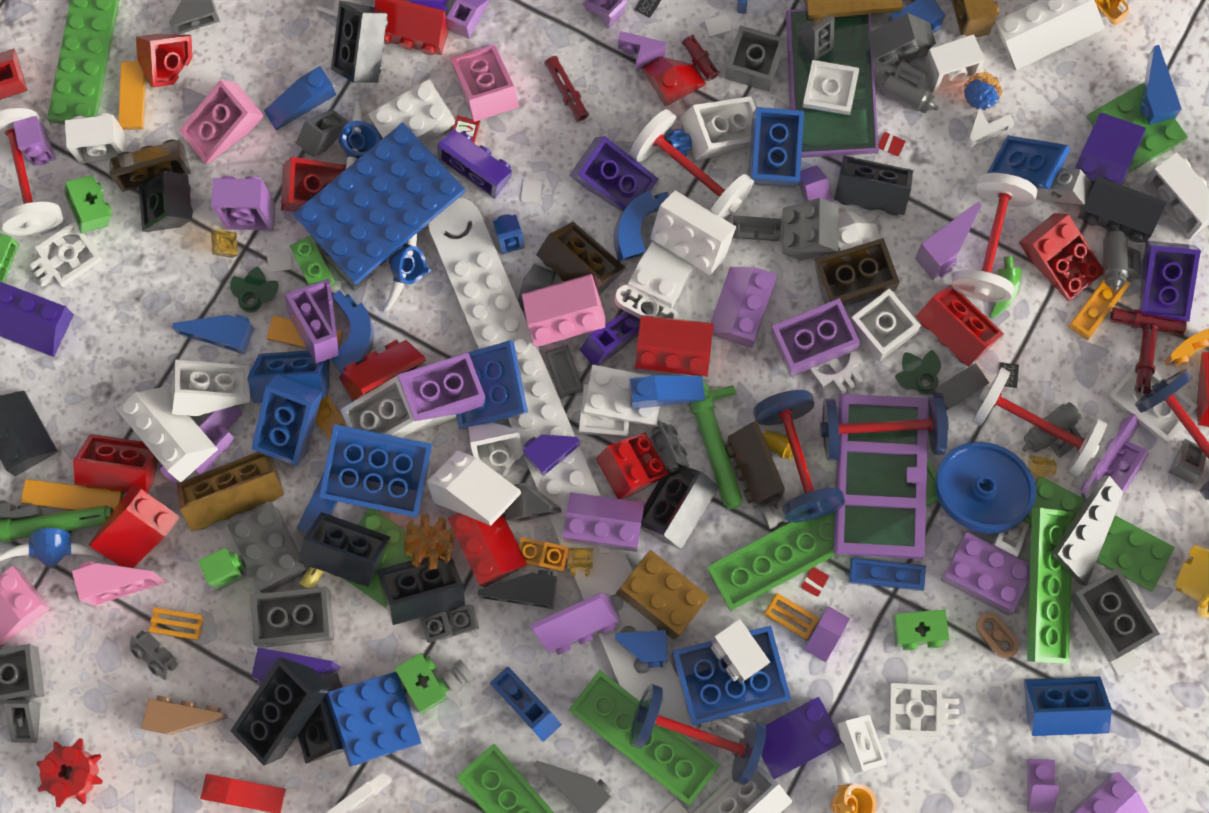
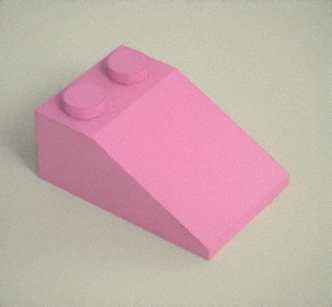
(485, 82)
(220, 121)
(105, 583)
(18, 603)

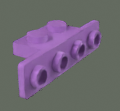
(215, 428)
(1120, 460)

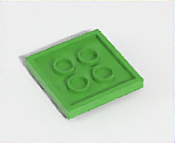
(1157, 137)
(394, 553)

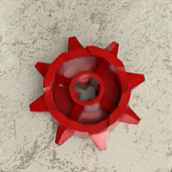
(81, 779)

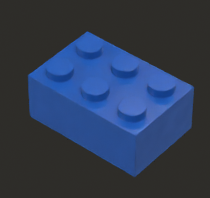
(776, 147)
(286, 420)

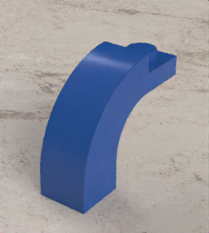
(627, 232)
(361, 332)

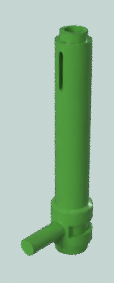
(715, 445)
(70, 520)

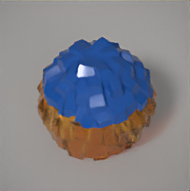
(982, 90)

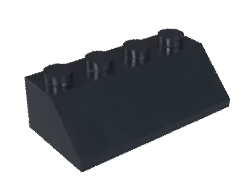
(279, 709)

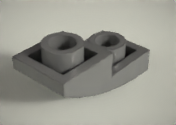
(962, 385)
(26, 510)
(450, 623)

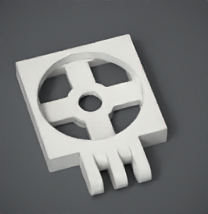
(47, 265)
(841, 375)
(941, 710)
(361, 795)

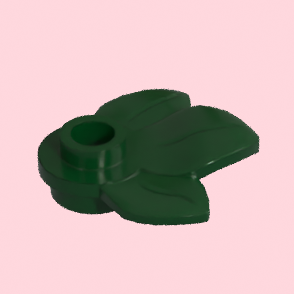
(253, 287)
(919, 369)

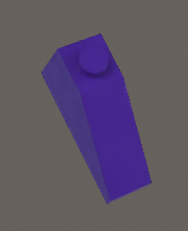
(606, 342)

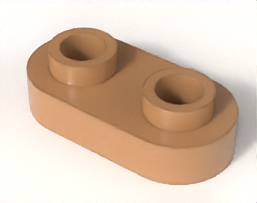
(998, 634)

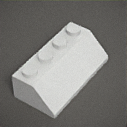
(1047, 28)
(169, 436)
(759, 795)

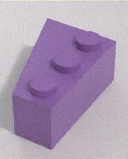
(314, 319)

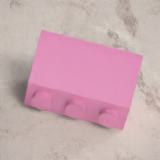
(563, 310)

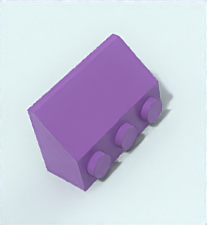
(743, 304)
(603, 522)
(577, 623)
(1112, 796)

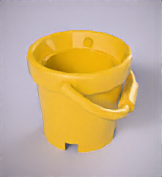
(1194, 578)

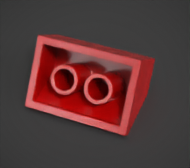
(414, 26)
(959, 325)
(674, 345)
(380, 368)
(114, 464)
(488, 548)

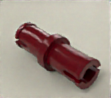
(700, 57)

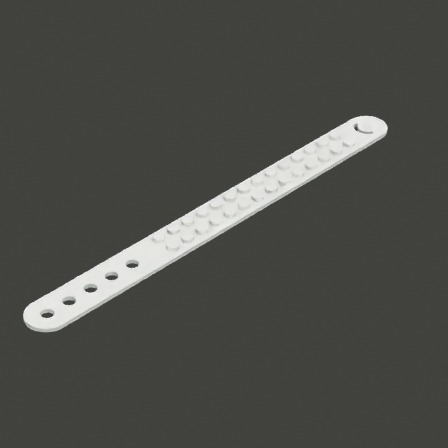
(497, 318)

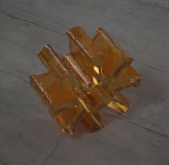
(429, 541)

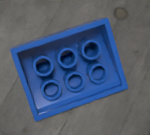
(376, 470)
(712, 692)

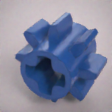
(679, 140)

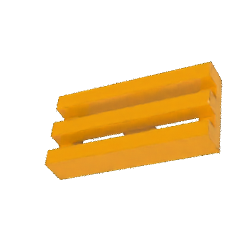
(156, 620)
(785, 624)

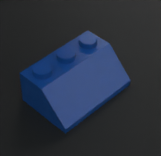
(292, 365)
(1067, 706)

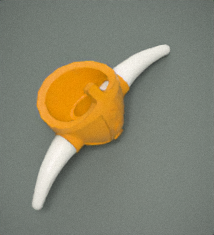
(850, 797)

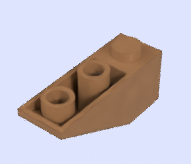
(172, 718)

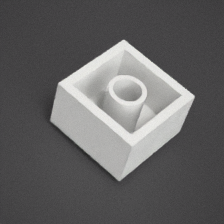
(953, 62)
(94, 138)
(884, 325)
(739, 652)

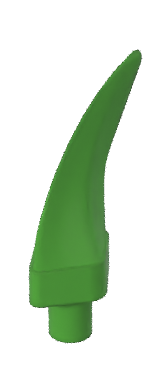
(1014, 276)

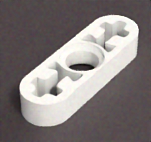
(644, 298)

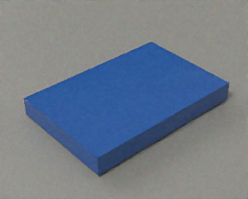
(1030, 160)

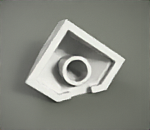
(855, 230)
(496, 446)

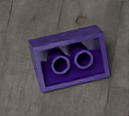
(474, 162)
(32, 320)

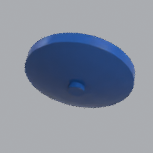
(985, 487)

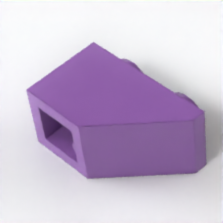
(465, 16)
(34, 141)

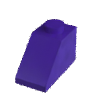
(549, 451)

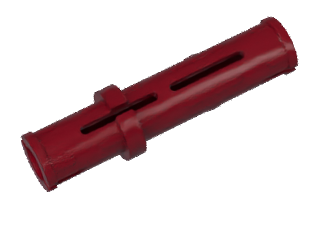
(578, 110)
(1137, 320)
(1145, 366)

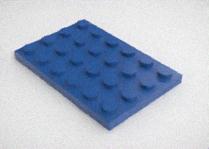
(379, 203)

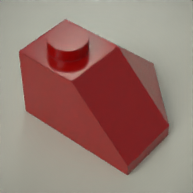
(163, 57)
(673, 79)

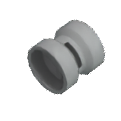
(773, 513)
(462, 672)

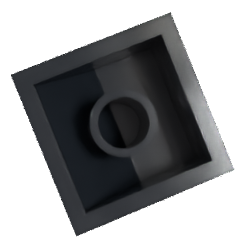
(165, 202)

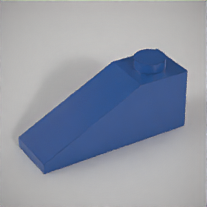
(1159, 95)
(300, 98)
(222, 331)
(665, 390)
(525, 704)

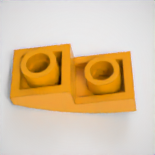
(1185, 350)
(543, 554)

